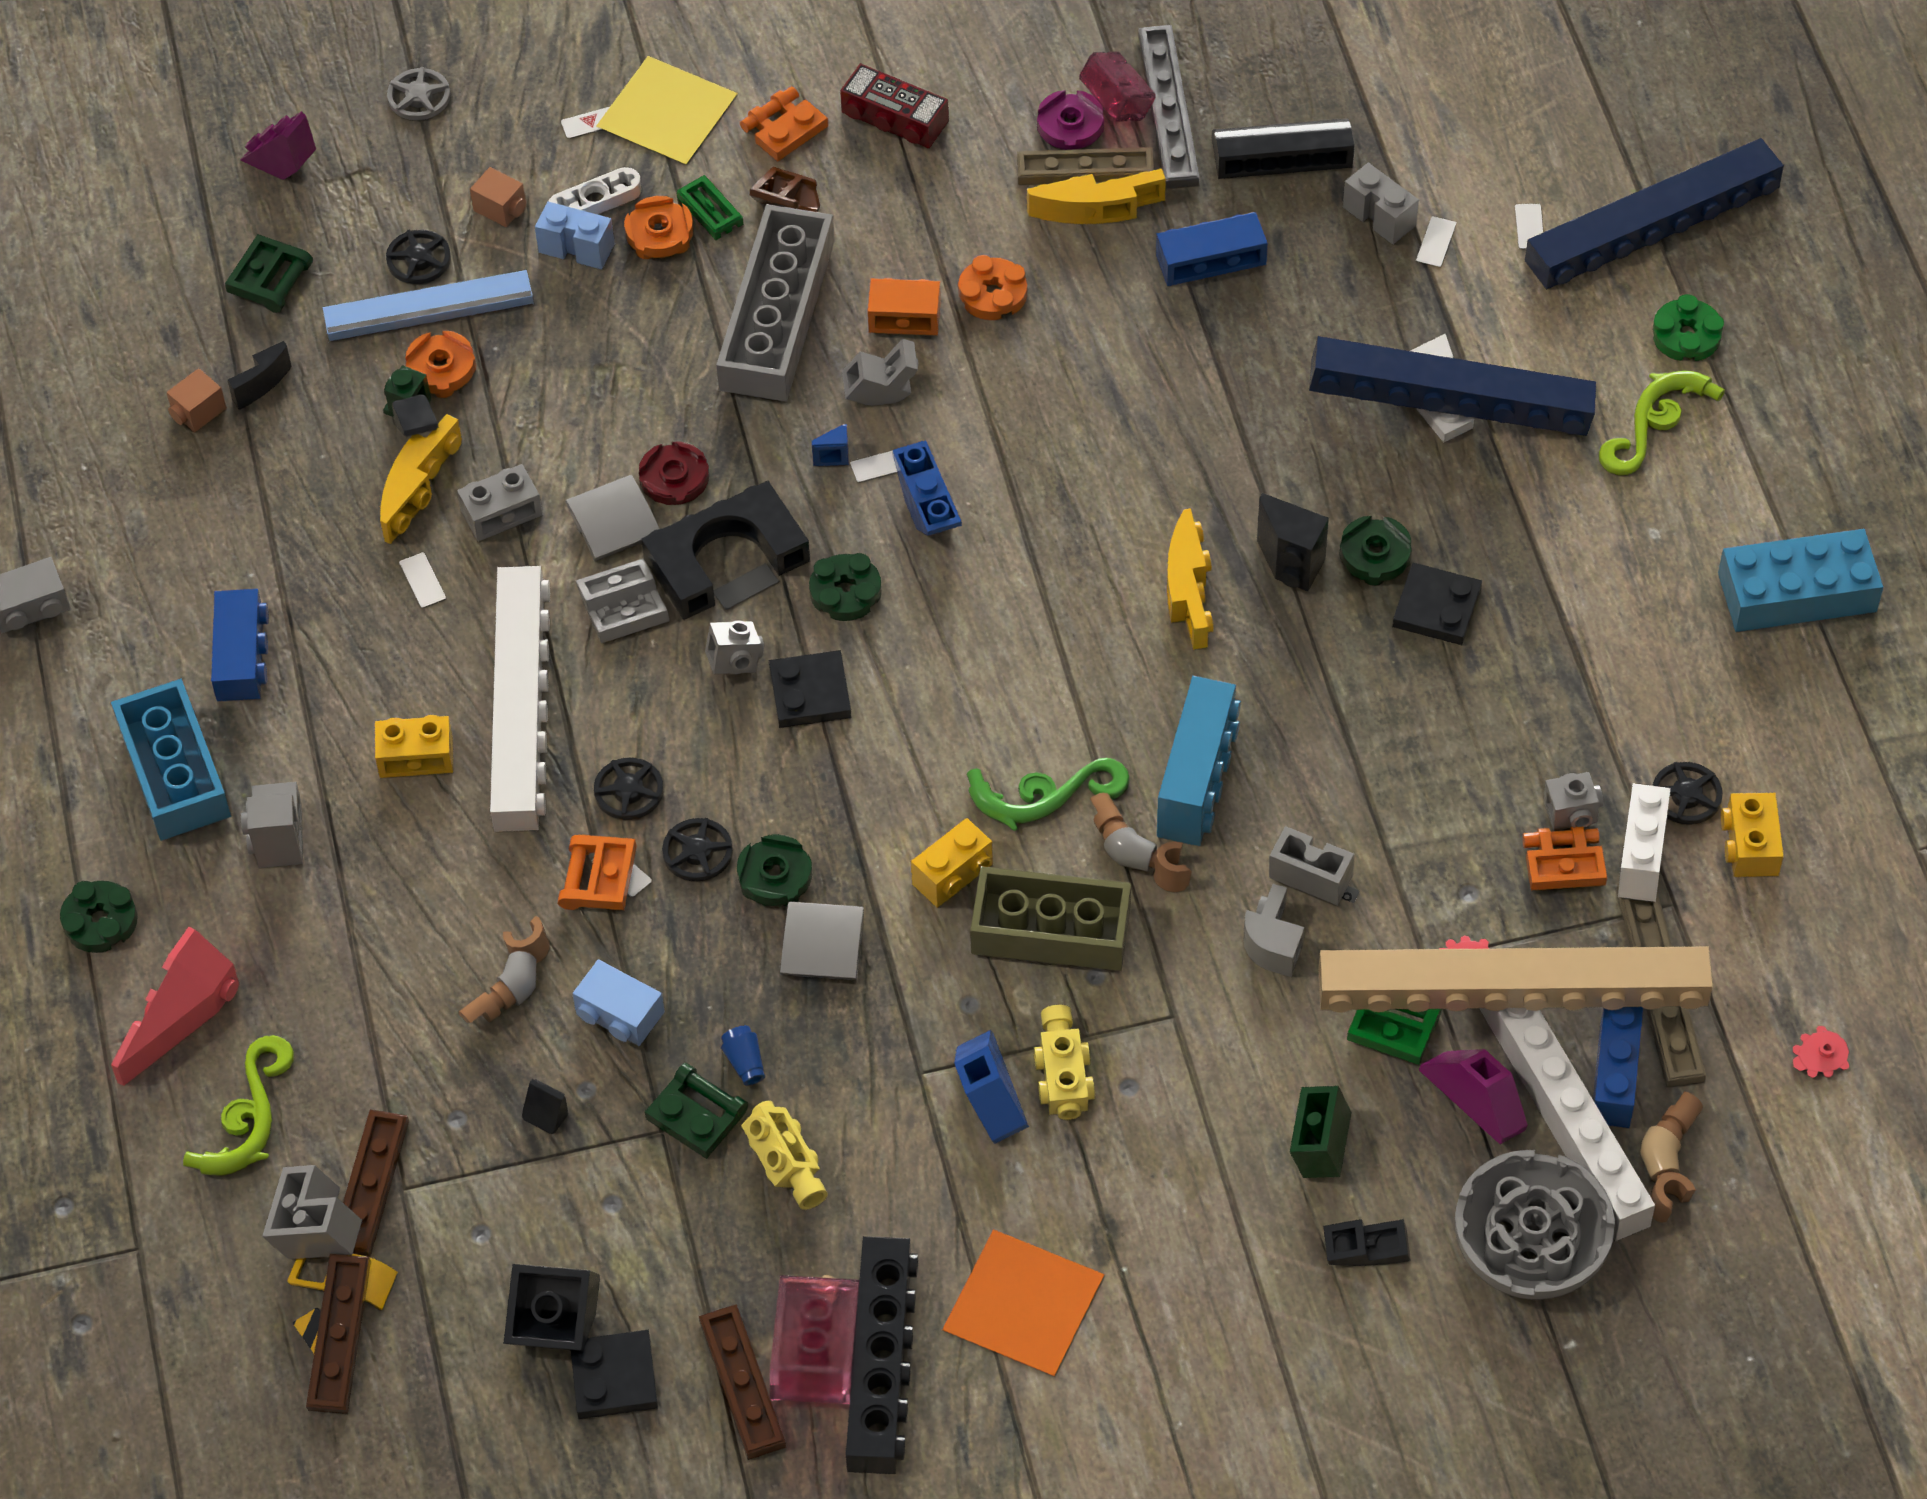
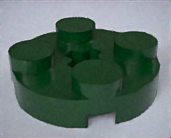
(1371, 566)
(840, 569)
(778, 889)
(92, 897)

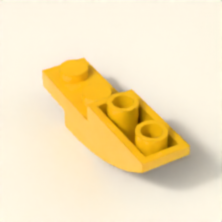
(1085, 202)
(408, 480)
(1188, 578)

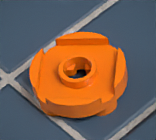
(659, 243)
(992, 271)
(451, 376)

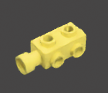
(1063, 1060)
(784, 1153)

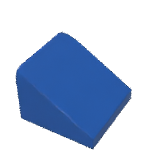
(831, 448)

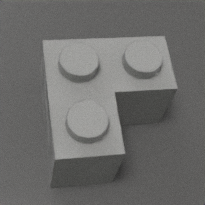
(274, 825)
(309, 1217)

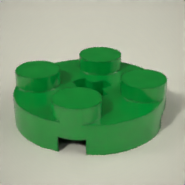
(1691, 313)

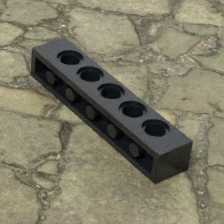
(866, 1449)

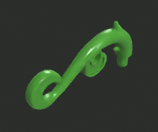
(1039, 783)

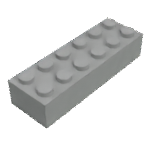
(775, 303)

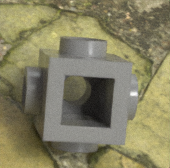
(733, 647)
(1572, 801)

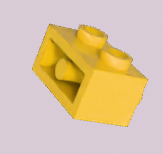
(414, 746)
(1753, 834)
(951, 862)

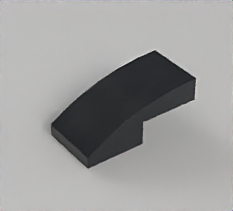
(254, 383)
(1368, 1245)

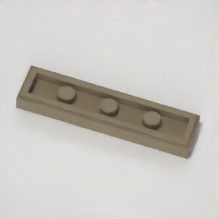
(1061, 165)

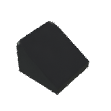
(414, 415)
(544, 1107)

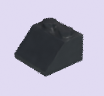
(1291, 541)
(551, 1307)

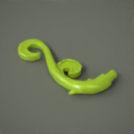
(1661, 420)
(237, 1110)

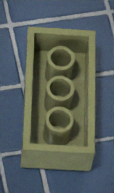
(1050, 918)

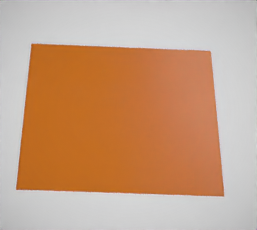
(1023, 1302)

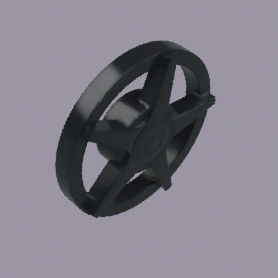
(418, 256)
(628, 788)
(1688, 791)
(697, 849)

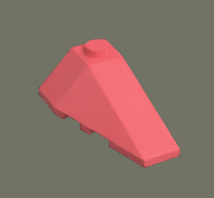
(190, 994)

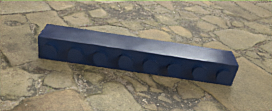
(1653, 213)
(1452, 386)

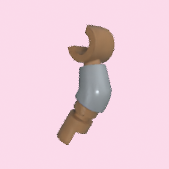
(1137, 852)
(518, 976)

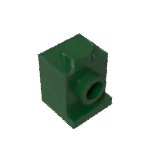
(405, 384)

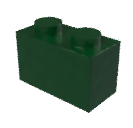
(1320, 1132)

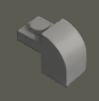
(878, 379)
(1270, 940)

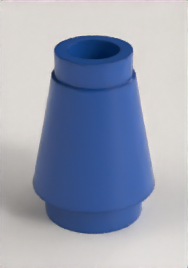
(744, 1054)

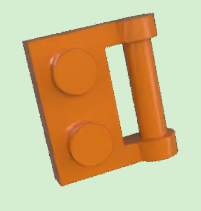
(608, 876)

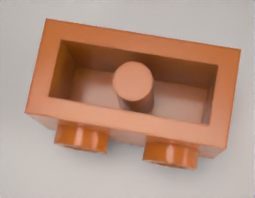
(904, 306)

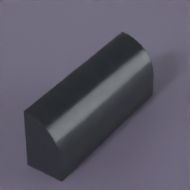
(1283, 148)

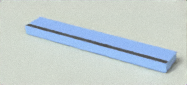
(428, 305)

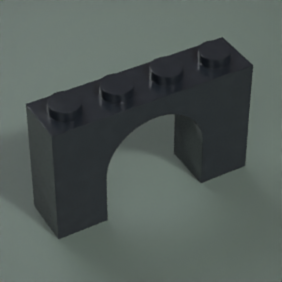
(752, 514)

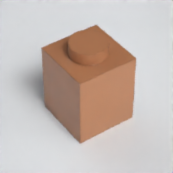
(498, 197)
(196, 400)

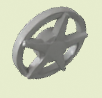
(418, 93)

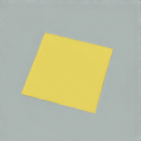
(666, 110)

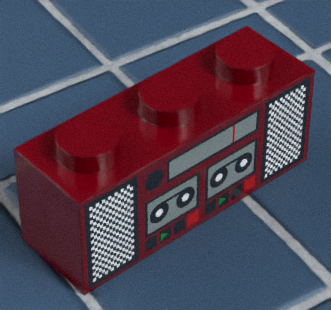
(894, 106)

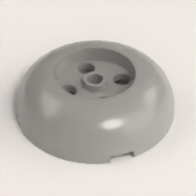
(1538, 1199)

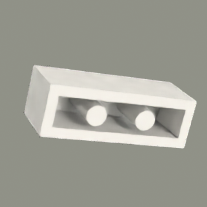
(1644, 842)

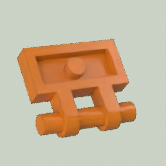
(788, 131)
(1564, 866)

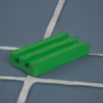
(703, 218)

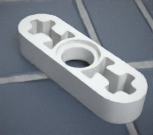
(601, 185)

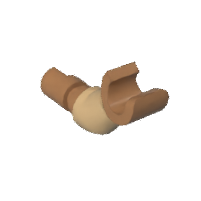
(1661, 1151)

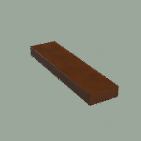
(374, 1173)
(338, 1334)
(742, 1382)

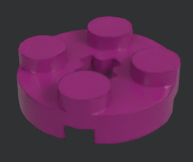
(1067, 135)

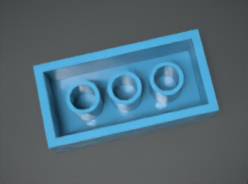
(1800, 580)
(171, 759)
(1198, 761)

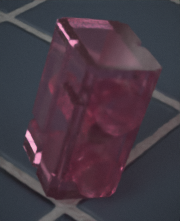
(1117, 86)

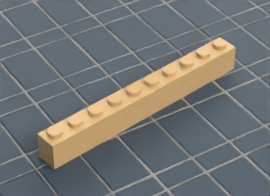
(1514, 978)

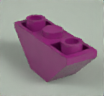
(282, 147)
(1480, 1089)

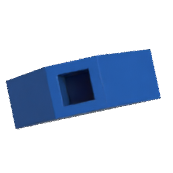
(925, 489)
(989, 1087)

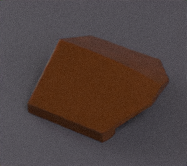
(786, 190)

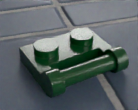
(260, 266)
(689, 1120)

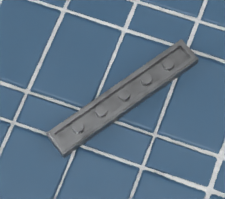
(1169, 106)

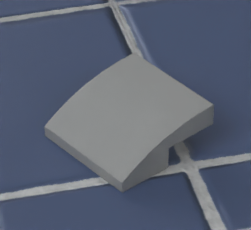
(612, 517)
(622, 600)
(822, 941)

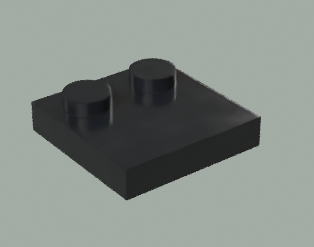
(1437, 603)
(810, 689)
(614, 1375)

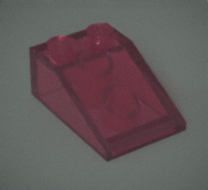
(814, 1339)

